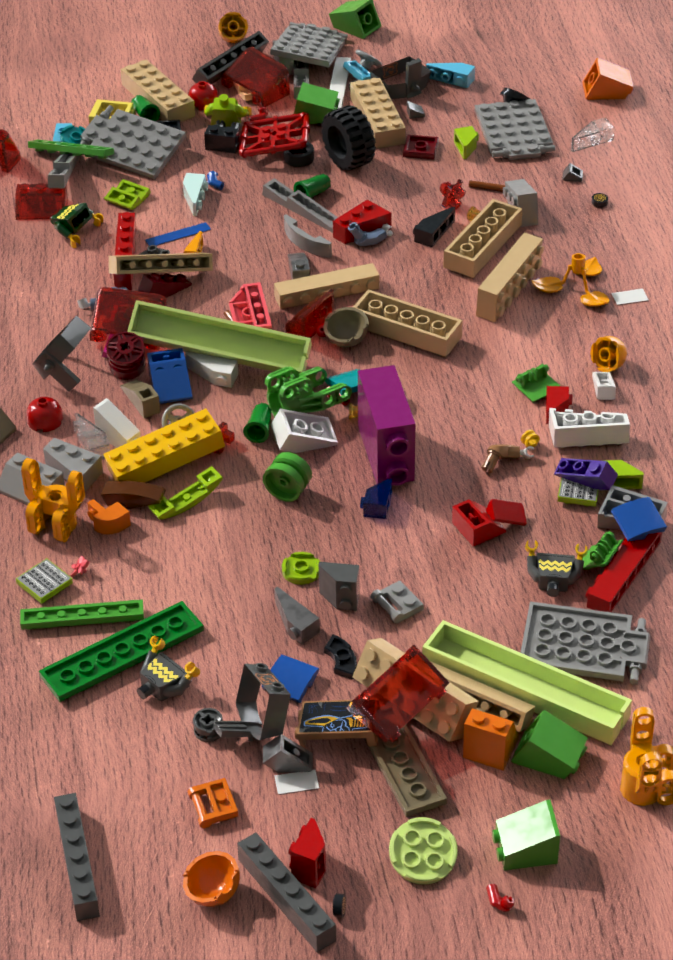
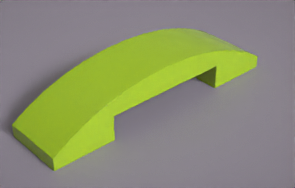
(189, 497)

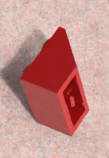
(475, 523)
(308, 855)

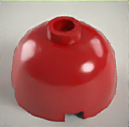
(202, 94)
(44, 414)

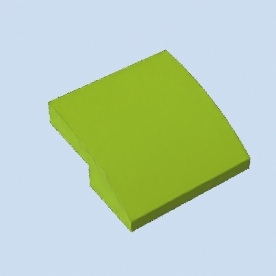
(127, 194)

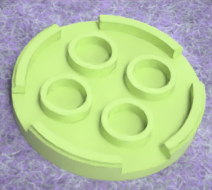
(423, 850)

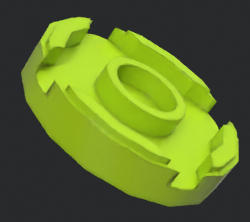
(300, 568)

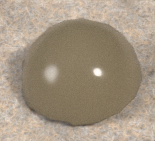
(346, 326)

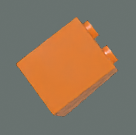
(607, 81)
(489, 739)

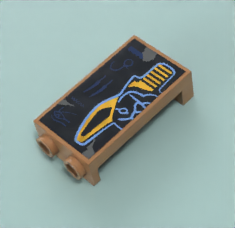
(330, 721)

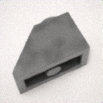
(287, 756)

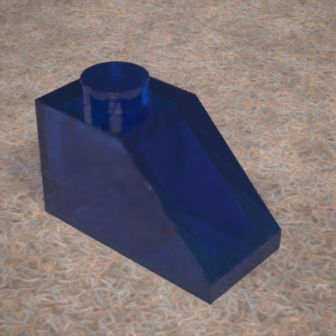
(377, 500)

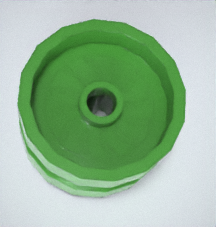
(287, 476)

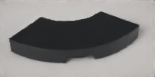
(342, 655)

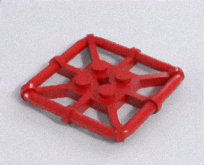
(274, 138)

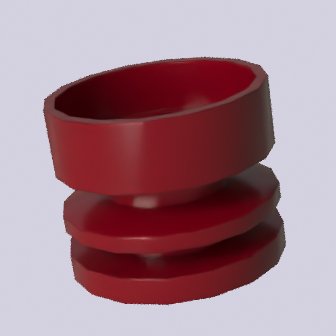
(126, 355)

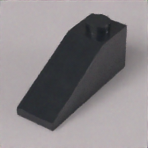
(433, 227)

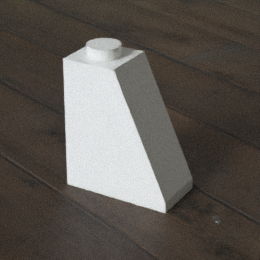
(115, 424)

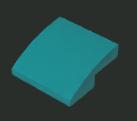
(349, 378)

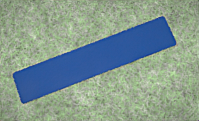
(177, 234)

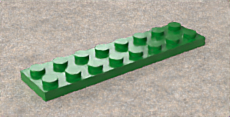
(119, 651)

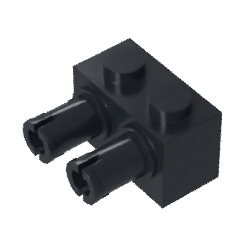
(222, 138)

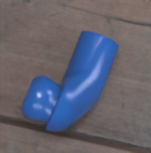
(212, 180)

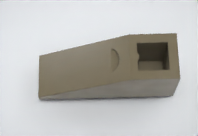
(142, 397)

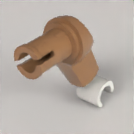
(501, 451)

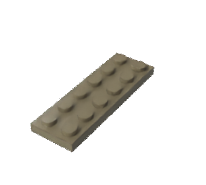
(408, 774)

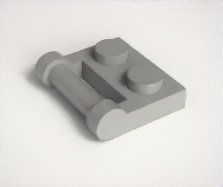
(402, 599)

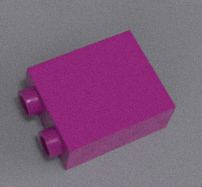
(386, 425)

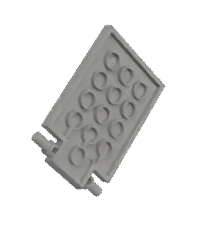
(309, 44)
(514, 129)
(137, 141)
(586, 641)

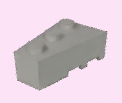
(522, 195)
(69, 457)
(619, 496)

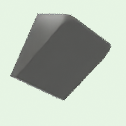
(414, 110)
(572, 173)

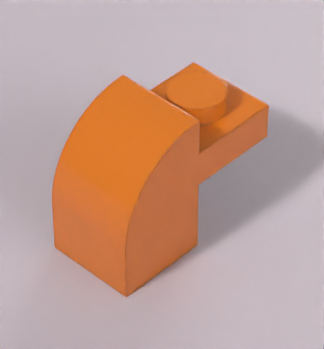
(108, 520)

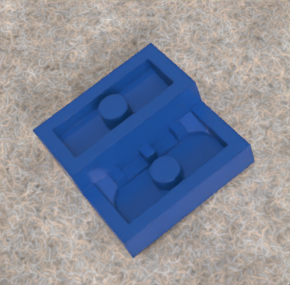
(638, 519)
(294, 675)

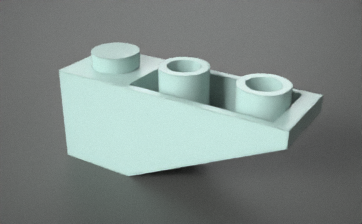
(194, 191)

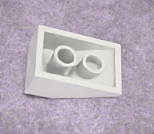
(302, 431)

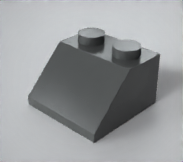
(340, 584)

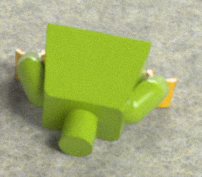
(226, 110)

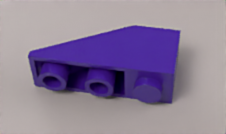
(587, 472)

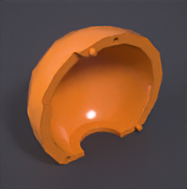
(211, 878)

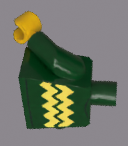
(72, 219)

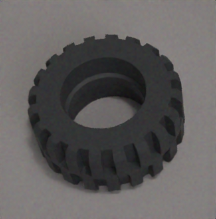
(348, 137)

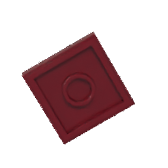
(420, 147)

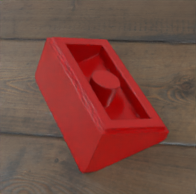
(506, 512)

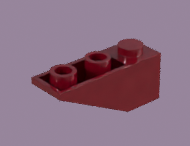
(163, 284)

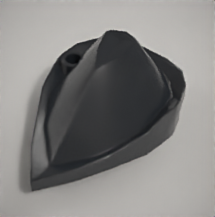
(510, 95)

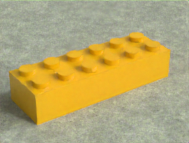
(165, 448)

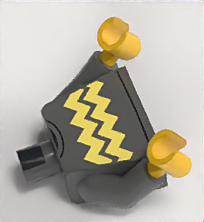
(554, 571)
(162, 675)

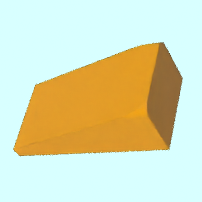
(196, 244)

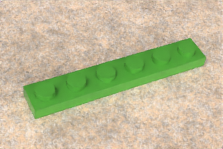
(75, 149)
(81, 614)

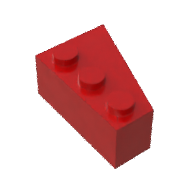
(368, 217)

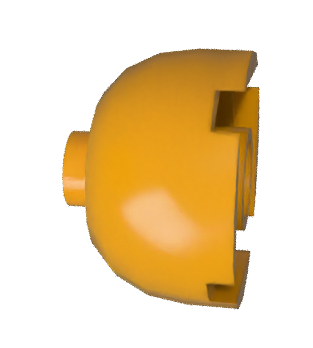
(233, 27)
(608, 353)

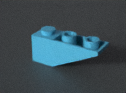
(452, 73)

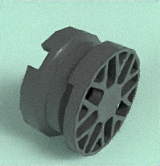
(204, 722)

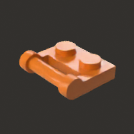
(220, 801)

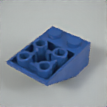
(169, 375)

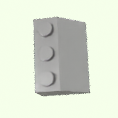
(11, 478)

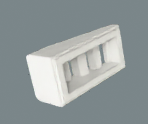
(604, 385)

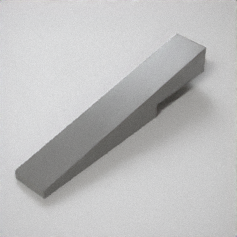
(301, 74)
(62, 170)
(299, 203)

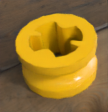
(530, 438)

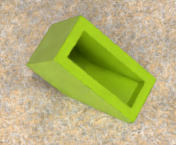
(465, 140)
(628, 476)

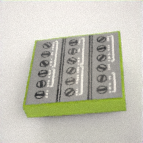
(576, 493)
(44, 580)

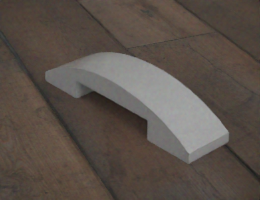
(317, 246)

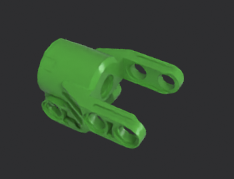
(299, 397)

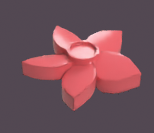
(80, 566)

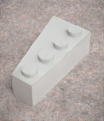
(587, 428)

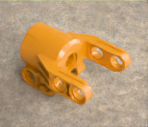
(52, 500)
(642, 773)

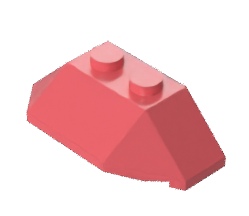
(250, 307)

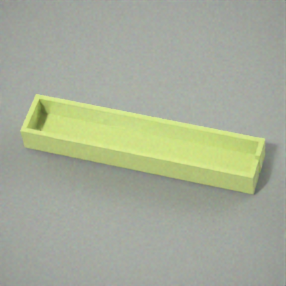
(219, 337)
(563, 695)

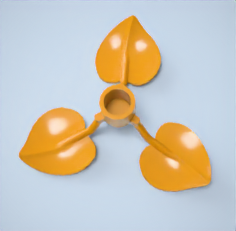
(578, 266)

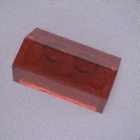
(38, 201)
(311, 316)

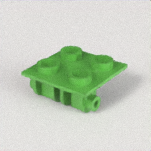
(534, 382)
(601, 553)

